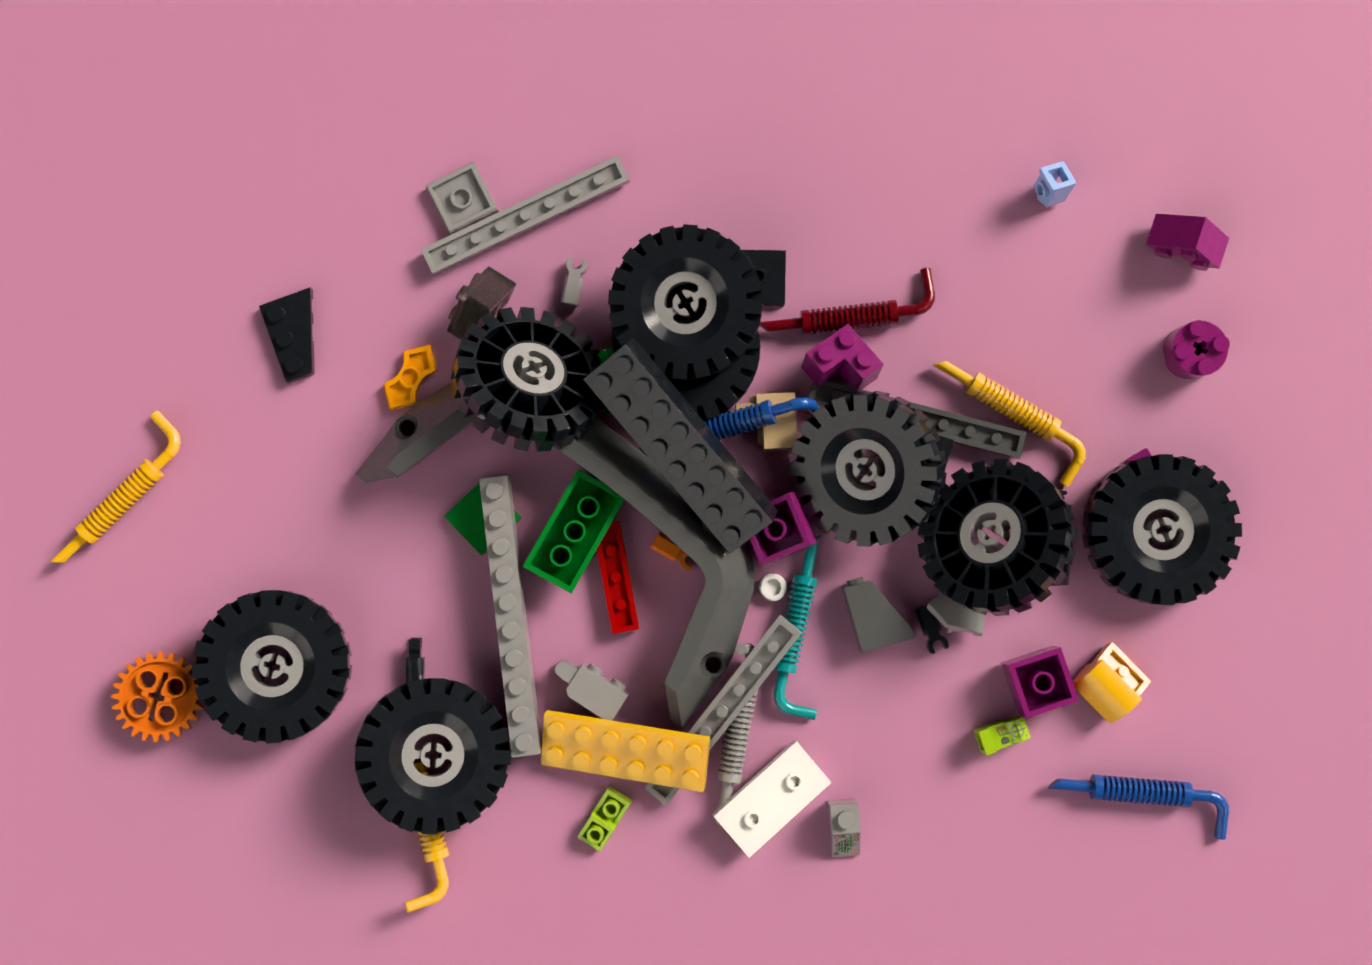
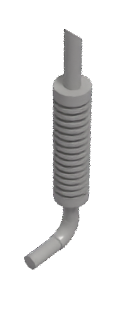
(735, 742)

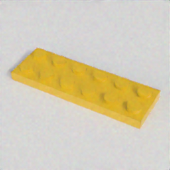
(625, 750)

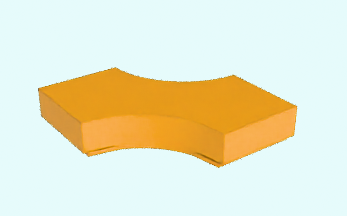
(403, 388)

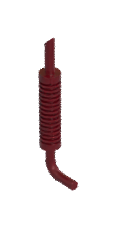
(856, 316)

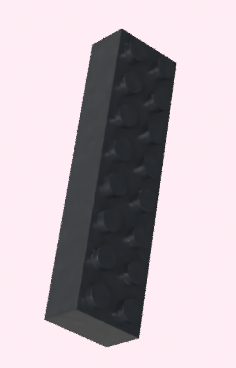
(681, 445)

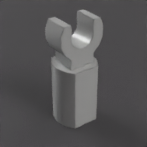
(573, 284)

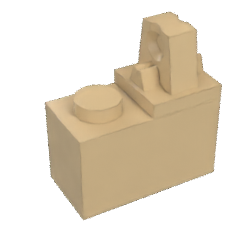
(779, 435)

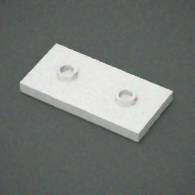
(771, 798)

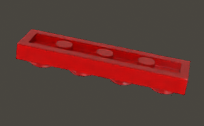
(617, 581)

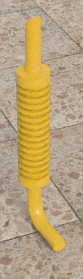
(1021, 411)
(124, 495)
(434, 853)

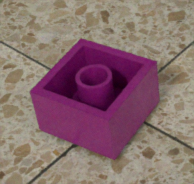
(786, 534)
(1040, 681)

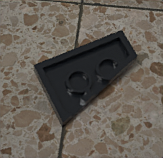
(290, 330)

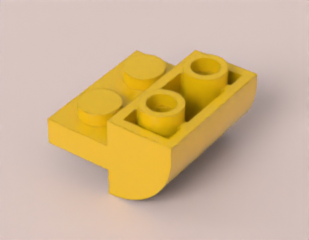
(1111, 683)

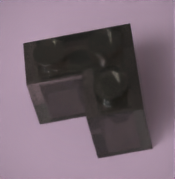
(483, 295)

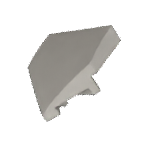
(955, 616)

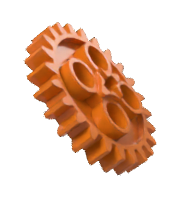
(134, 688)

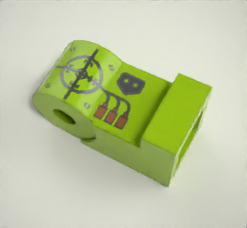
(1001, 734)

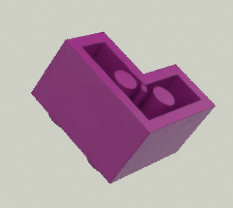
(1189, 238)
(842, 354)

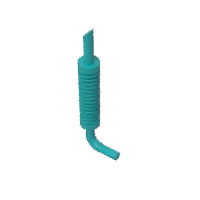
(797, 616)

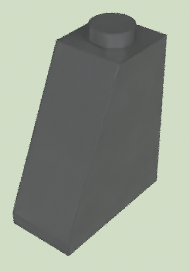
(873, 617)

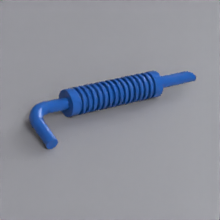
(755, 416)
(1148, 792)

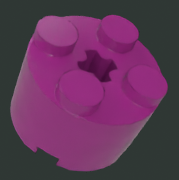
(1209, 343)

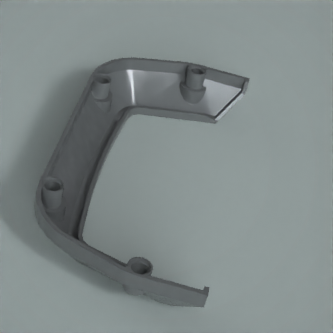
(634, 477)

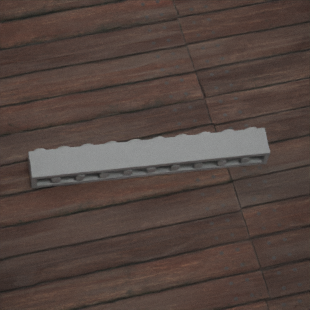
(511, 616)

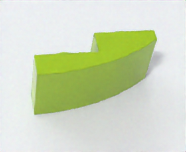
(604, 818)

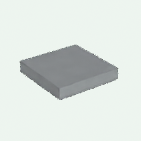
(461, 198)

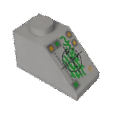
(844, 827)

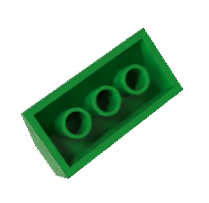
(573, 531)

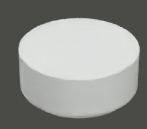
(772, 587)

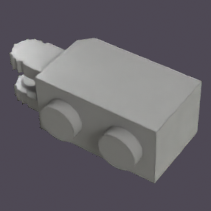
(592, 689)

